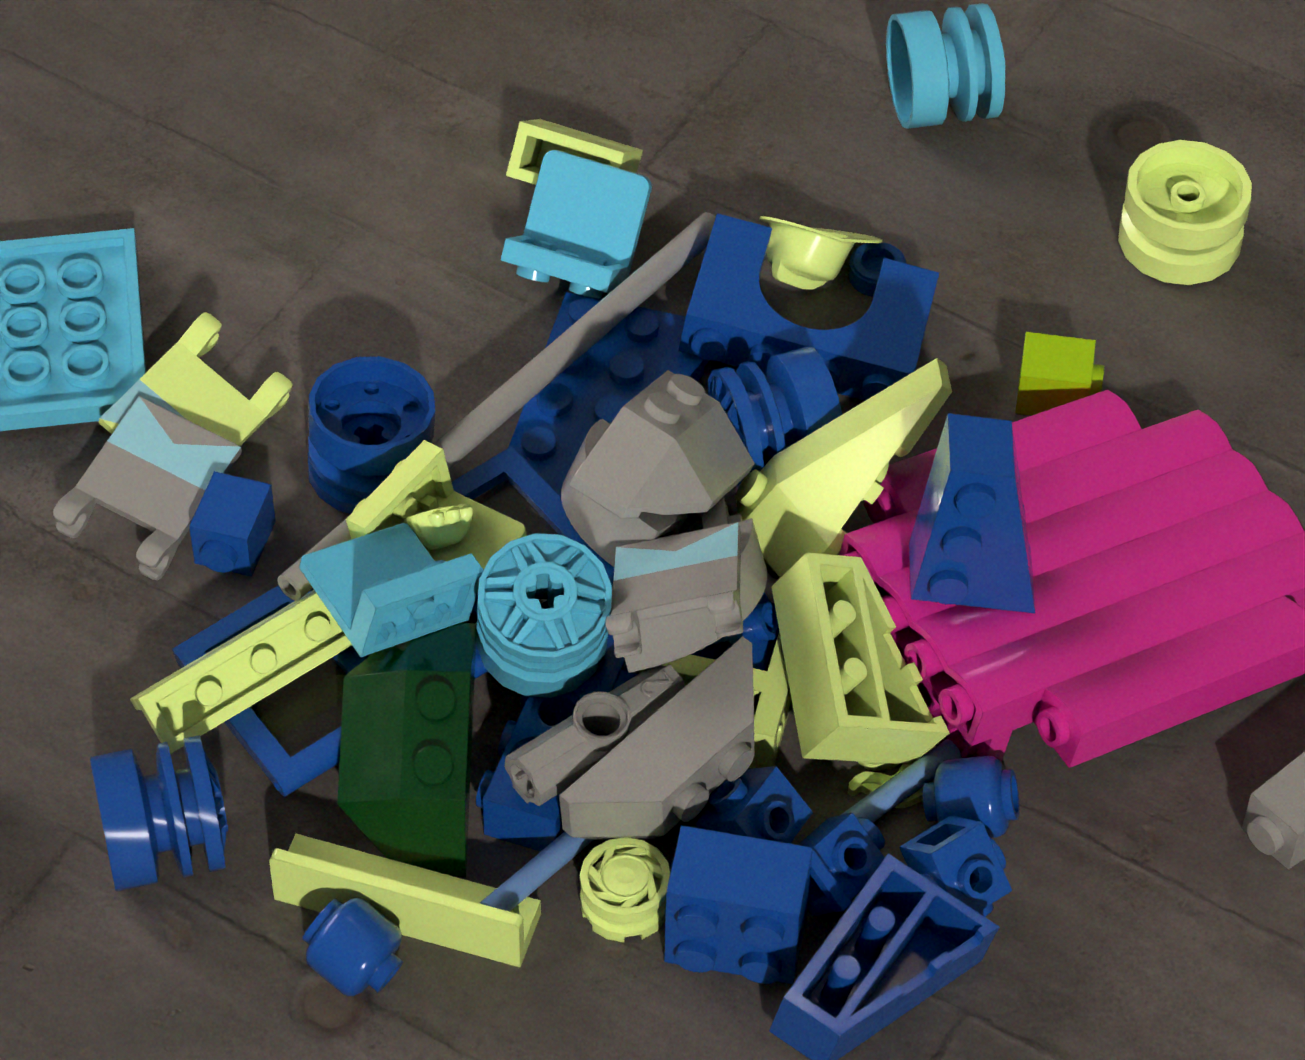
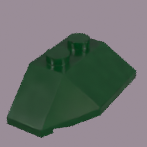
(412, 748)

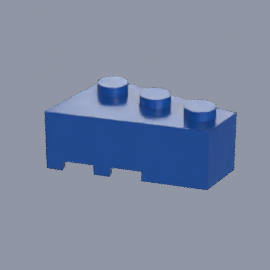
(972, 521)
(880, 961)

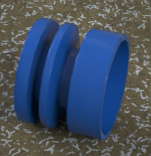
(776, 409)
(364, 423)
(159, 812)

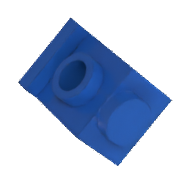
(834, 843)

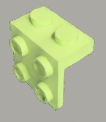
(423, 485)

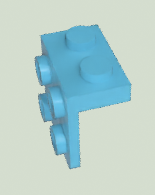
(581, 224)

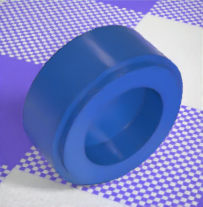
(867, 262)

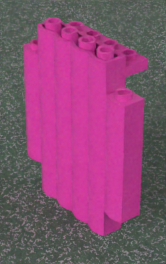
(1154, 582)

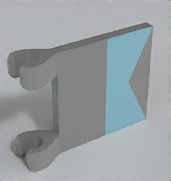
(153, 476)
(673, 578)

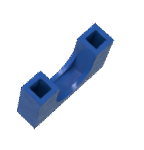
(736, 324)

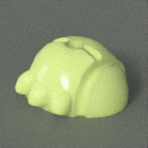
(442, 525)

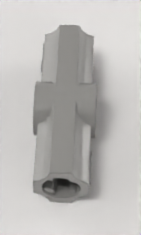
(570, 749)

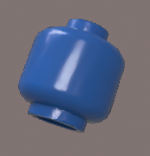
(975, 791)
(353, 946)

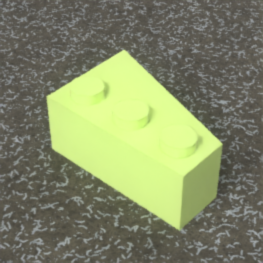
(844, 668)

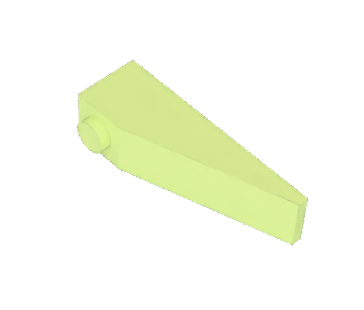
(820, 480)

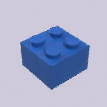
(737, 905)

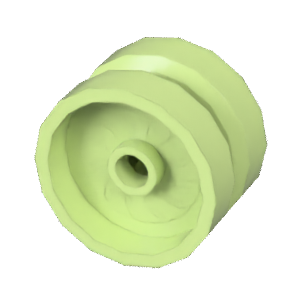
(1184, 212)

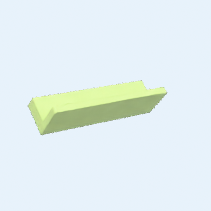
(242, 671)
(413, 898)

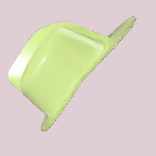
(808, 255)

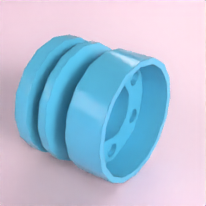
(947, 65)
(535, 647)

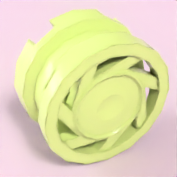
(625, 889)

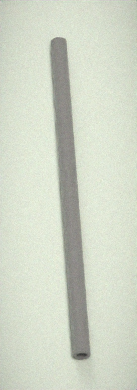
(544, 367)

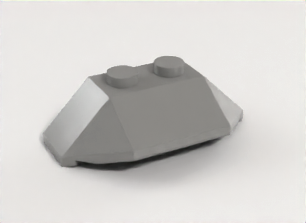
(665, 453)
(671, 759)

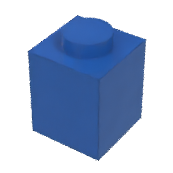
(232, 524)

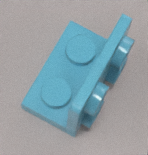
(391, 588)

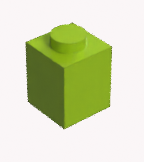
(1056, 372)

